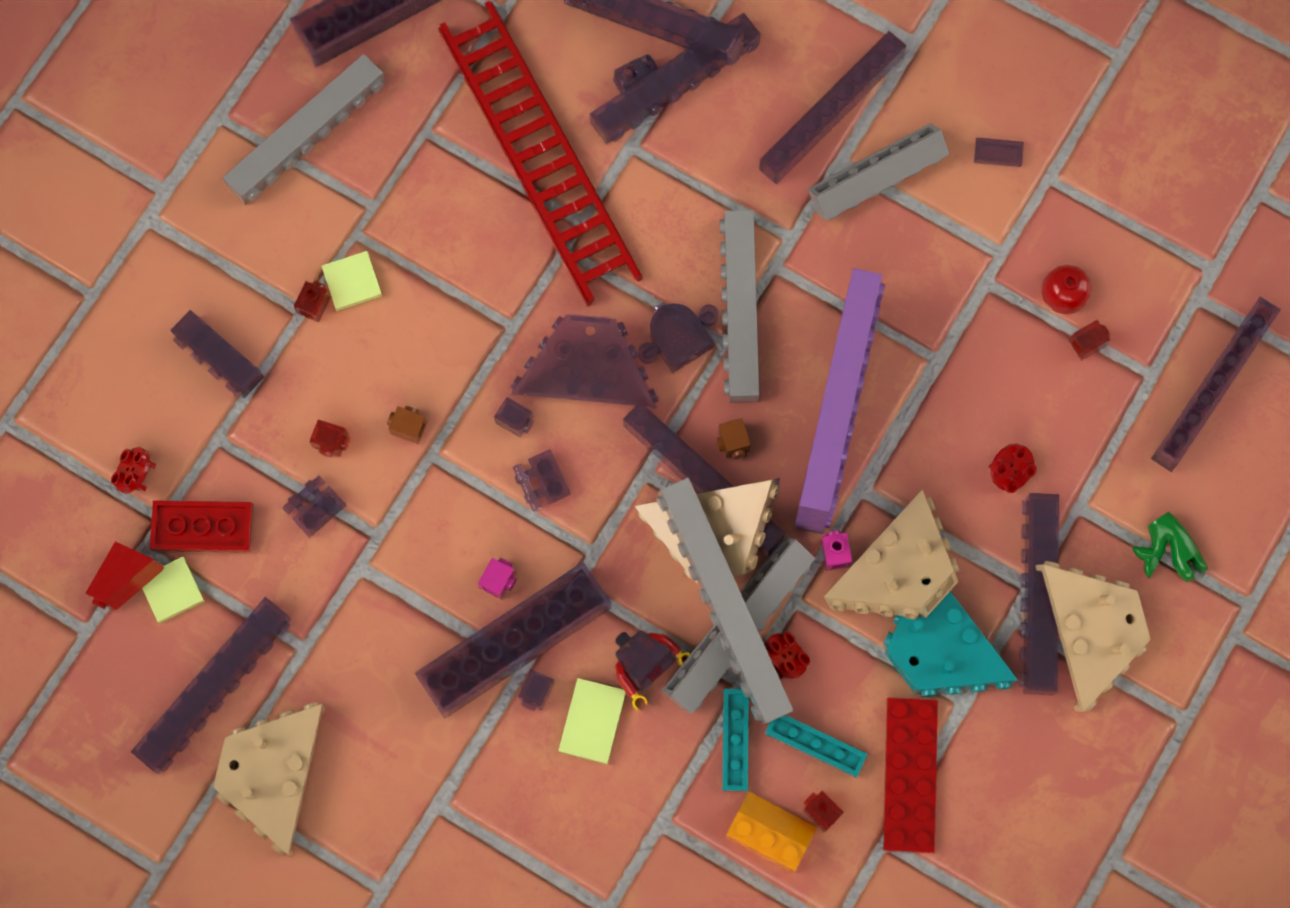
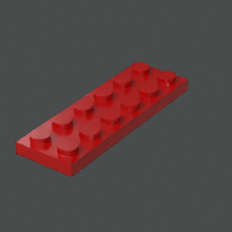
(910, 775)

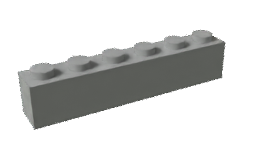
(878, 172)

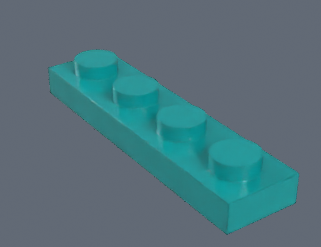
(735, 741)
(817, 744)

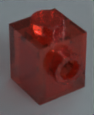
(312, 300)
(1090, 339)
(329, 439)
(822, 810)

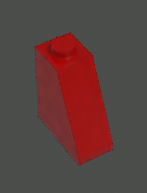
(121, 576)

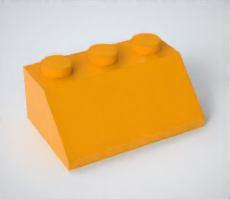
(771, 832)

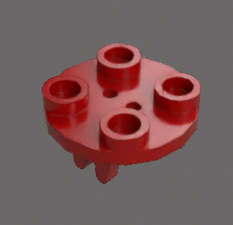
(1021, 462)
(132, 470)
(786, 655)

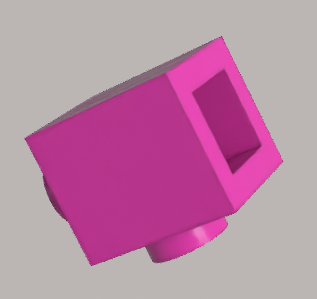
(836, 550)
(497, 578)

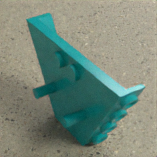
(949, 652)

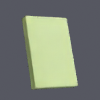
(592, 721)

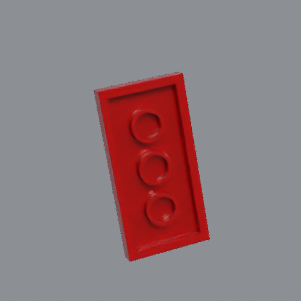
(201, 526)

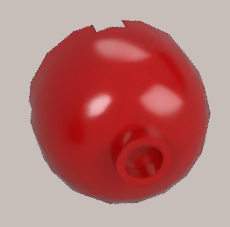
(1066, 289)

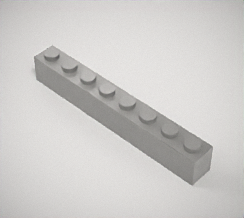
(304, 129)
(741, 306)
(762, 597)

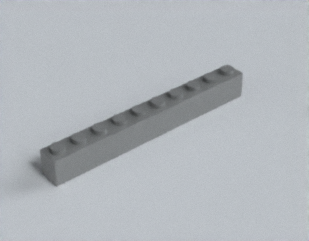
(725, 601)

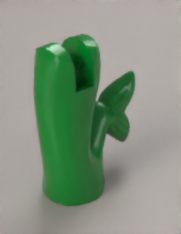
(1182, 548)

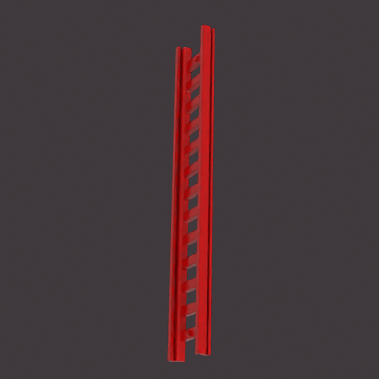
(516, 160)

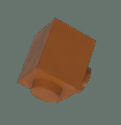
(407, 424)
(733, 439)

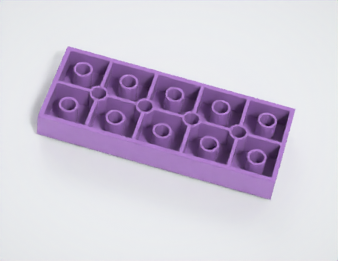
(840, 402)

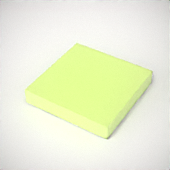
(351, 281)
(173, 591)

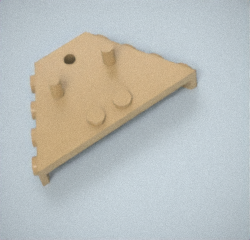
(735, 518)
(893, 568)
(1094, 628)
(270, 772)

